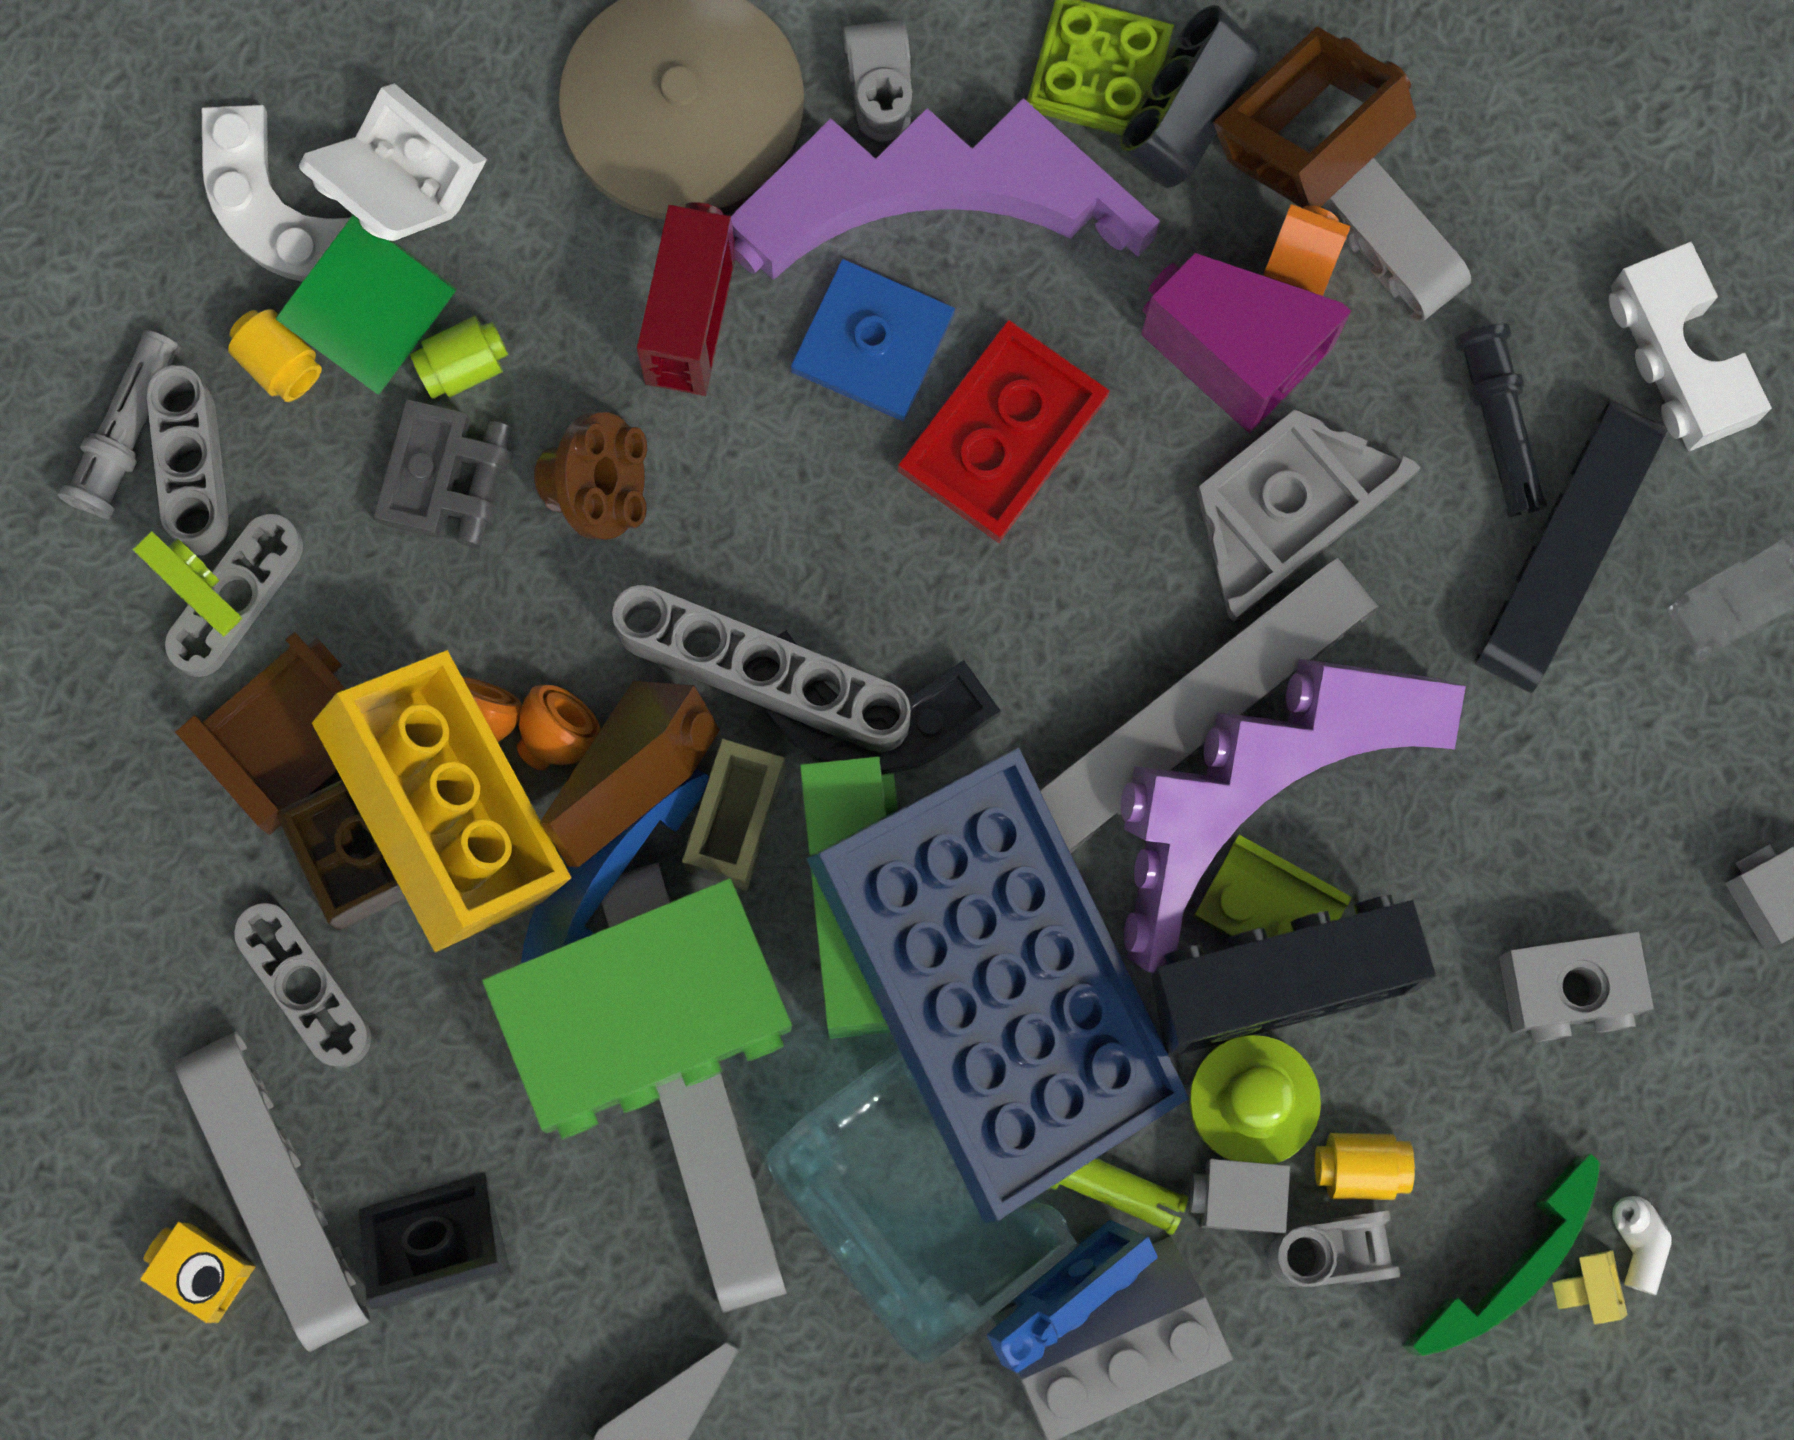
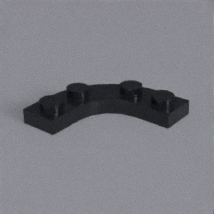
(940, 718)

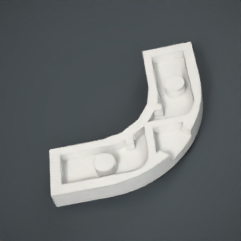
(244, 198)

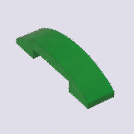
(1567, 1205)

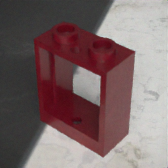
(687, 298)

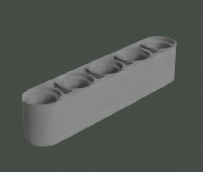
(742, 644)
(269, 1193)

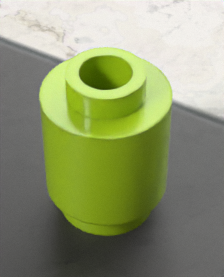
(459, 357)

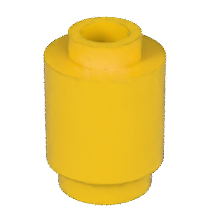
(273, 355)
(1365, 1166)

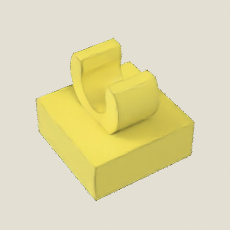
(1597, 1287)

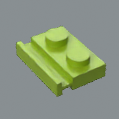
(1264, 892)

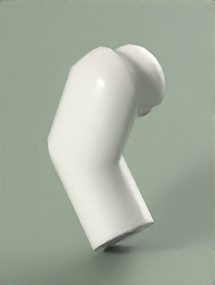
(1647, 1240)

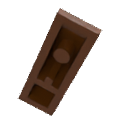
(630, 766)

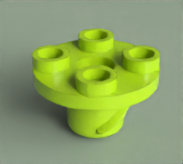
(1255, 1100)

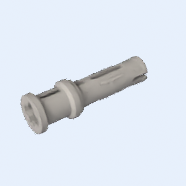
(110, 451)

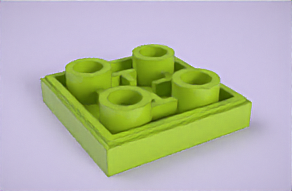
(1097, 64)

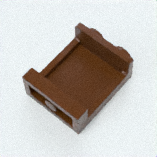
(264, 735)

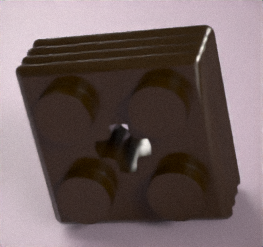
(321, 835)

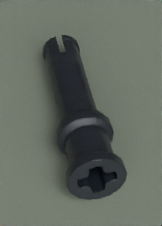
(1497, 391)

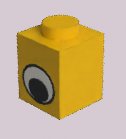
(195, 1271)

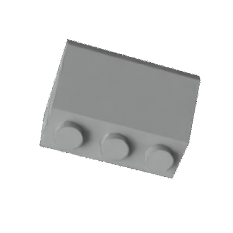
(1126, 1349)

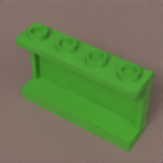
(638, 1009)

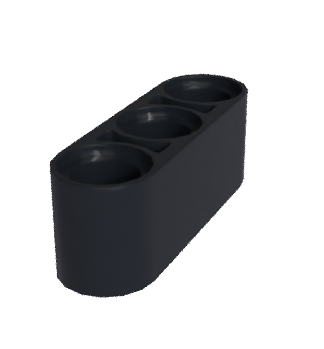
(1188, 94)

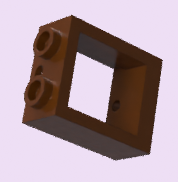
(1320, 59)

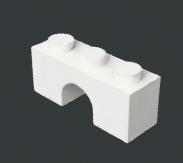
(1700, 395)

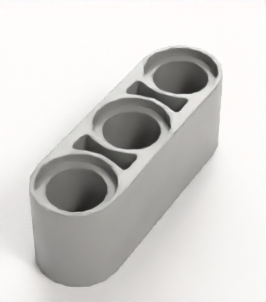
(1399, 241)
(172, 437)

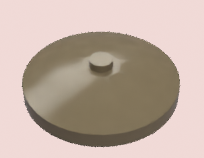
(681, 103)

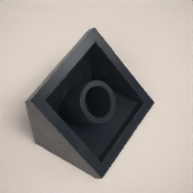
(431, 1243)

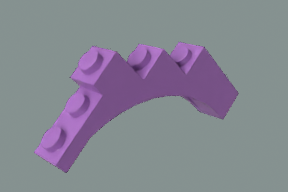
(1251, 759)

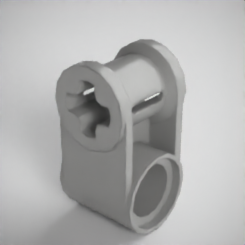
(880, 72)
(1345, 1250)

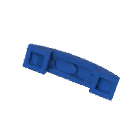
(564, 914)

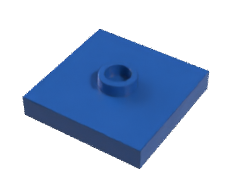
(873, 340)

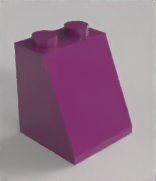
(1239, 333)

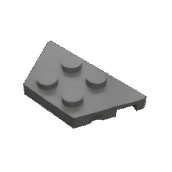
(1290, 502)

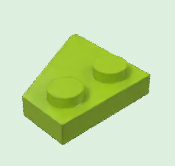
(189, 579)

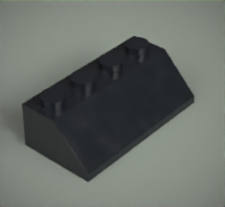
(1291, 976)

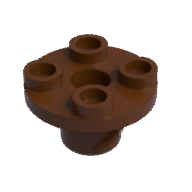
(595, 476)

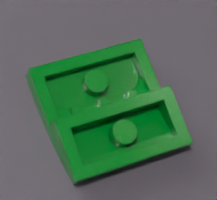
(366, 304)

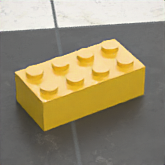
(440, 799)

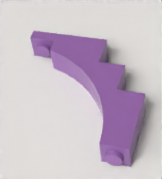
(1015, 171)

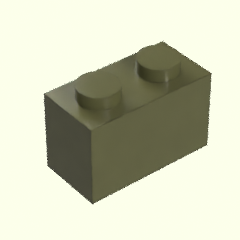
(734, 814)

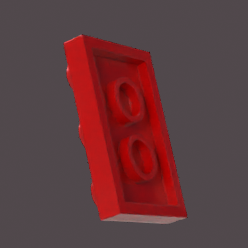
(1003, 431)

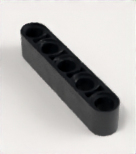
(1571, 546)

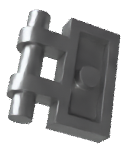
(424, 469)

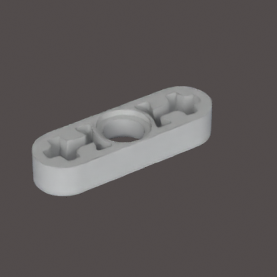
(228, 570)
(289, 936)

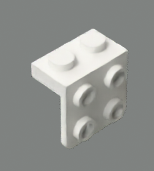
(398, 170)

